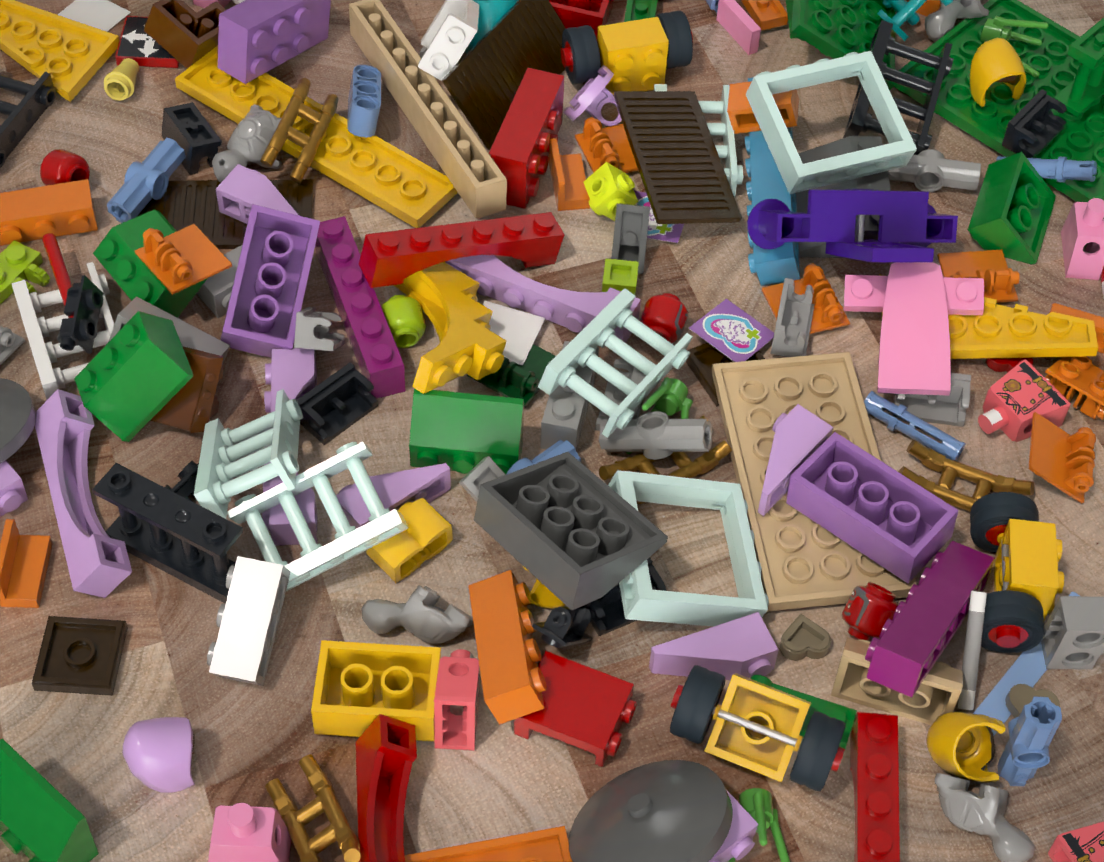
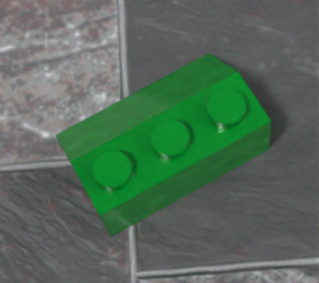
(1012, 209)
(131, 274)
(134, 374)
(465, 429)
(38, 816)

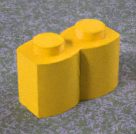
(423, 539)

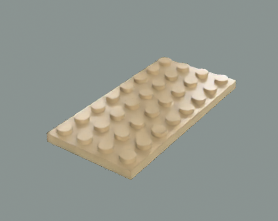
(797, 556)

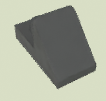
(631, 233)

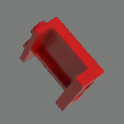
(580, 707)

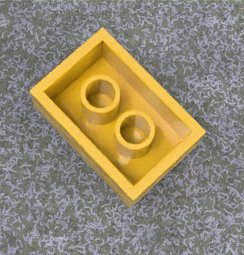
(374, 679)

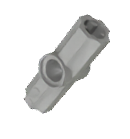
(932, 171)
(659, 436)

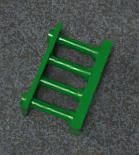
(1089, 80)

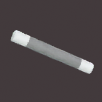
(972, 649)

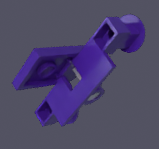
(832, 219)

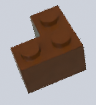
(184, 31)

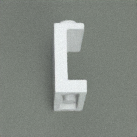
(449, 36)

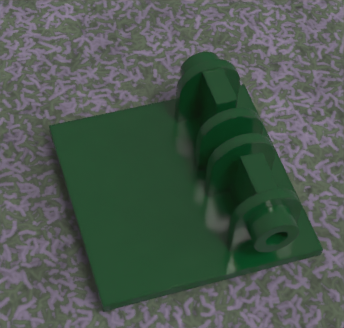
(518, 380)

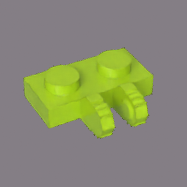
(18, 264)

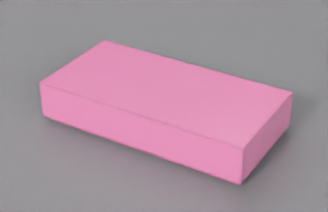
(739, 25)

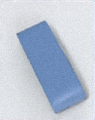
(364, 101)

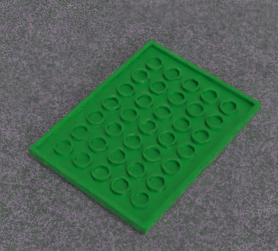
(1082, 135)

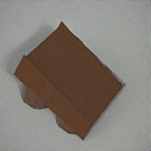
(196, 400)

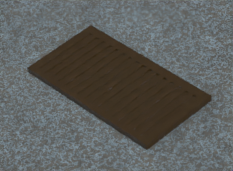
(494, 68)
(676, 157)
(197, 204)

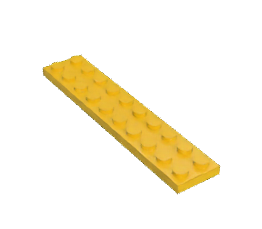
(359, 163)

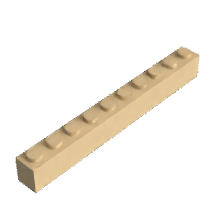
(429, 109)

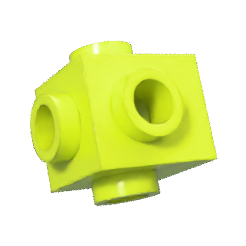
(607, 188)

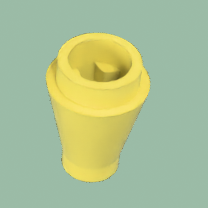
(121, 81)

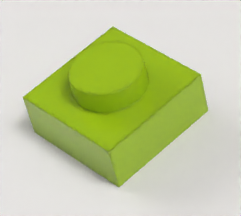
(620, 275)

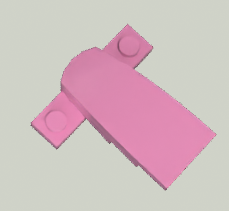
(914, 322)

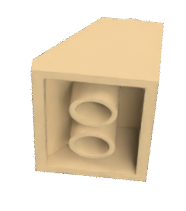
(933, 698)

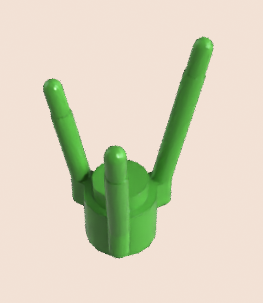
(999, 28)
(670, 399)
(759, 805)

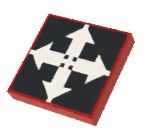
(141, 47)

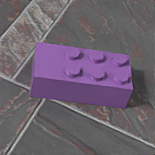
(268, 33)
(269, 281)
(871, 507)

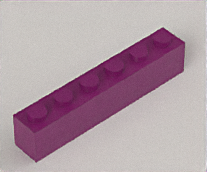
(359, 309)
(927, 619)

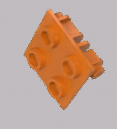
(606, 145)
(181, 257)
(986, 264)
(827, 310)
(1083, 377)
(1062, 457)

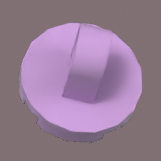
(593, 97)

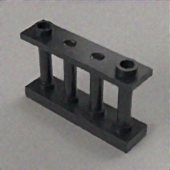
(882, 45)
(26, 113)
(170, 530)

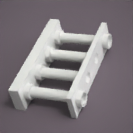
(39, 328)

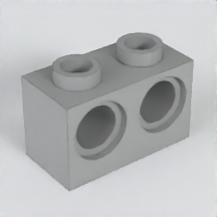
(1074, 633)

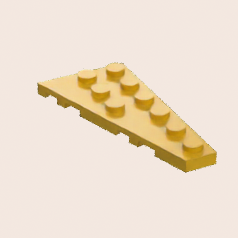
(54, 45)
(1019, 334)

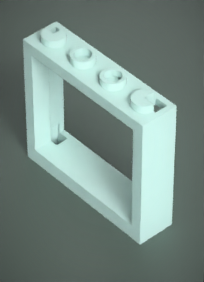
(843, 167)
(691, 608)

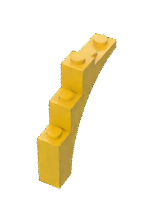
(461, 324)

